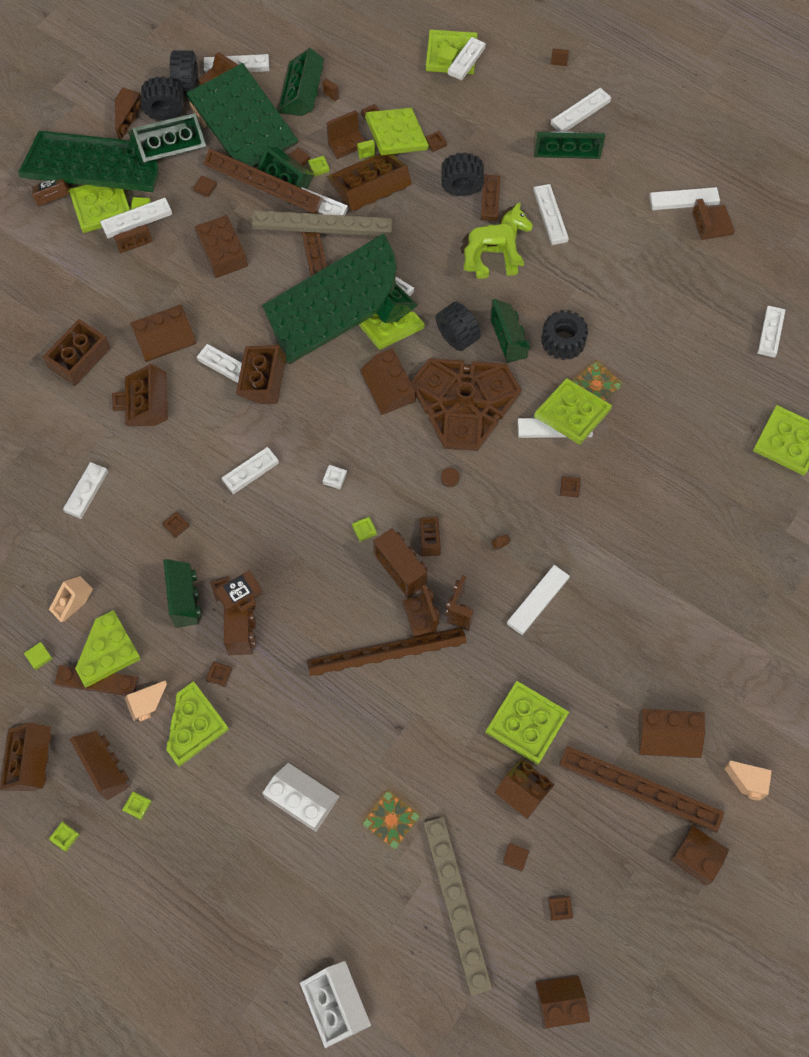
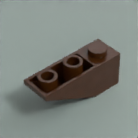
(126, 109)

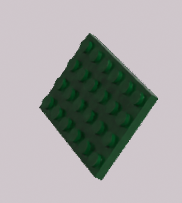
(241, 116)

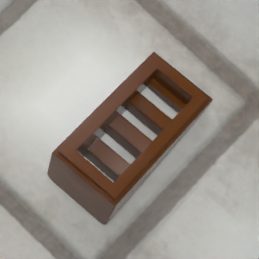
(430, 548)

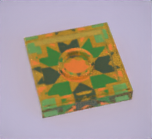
(598, 381)
(391, 820)

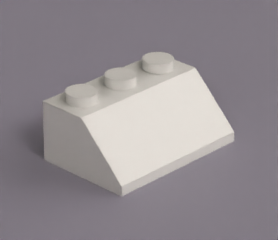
(300, 796)
(335, 1004)

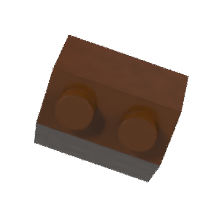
(700, 855)
(562, 1002)

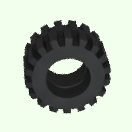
(184, 69)
(161, 98)
(462, 174)
(567, 323)
(458, 326)

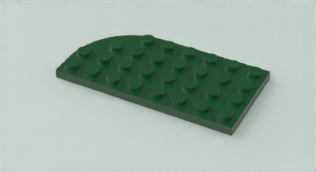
(88, 162)
(333, 299)

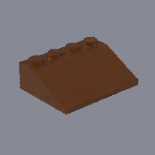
(370, 180)

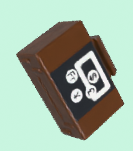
(49, 191)
(239, 593)

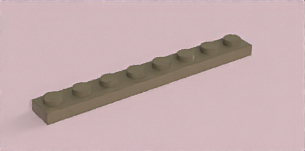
(321, 223)
(457, 907)

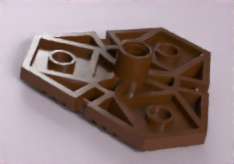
(465, 419)

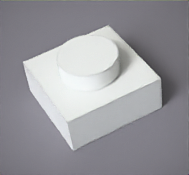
(334, 477)

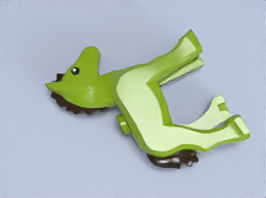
(496, 239)

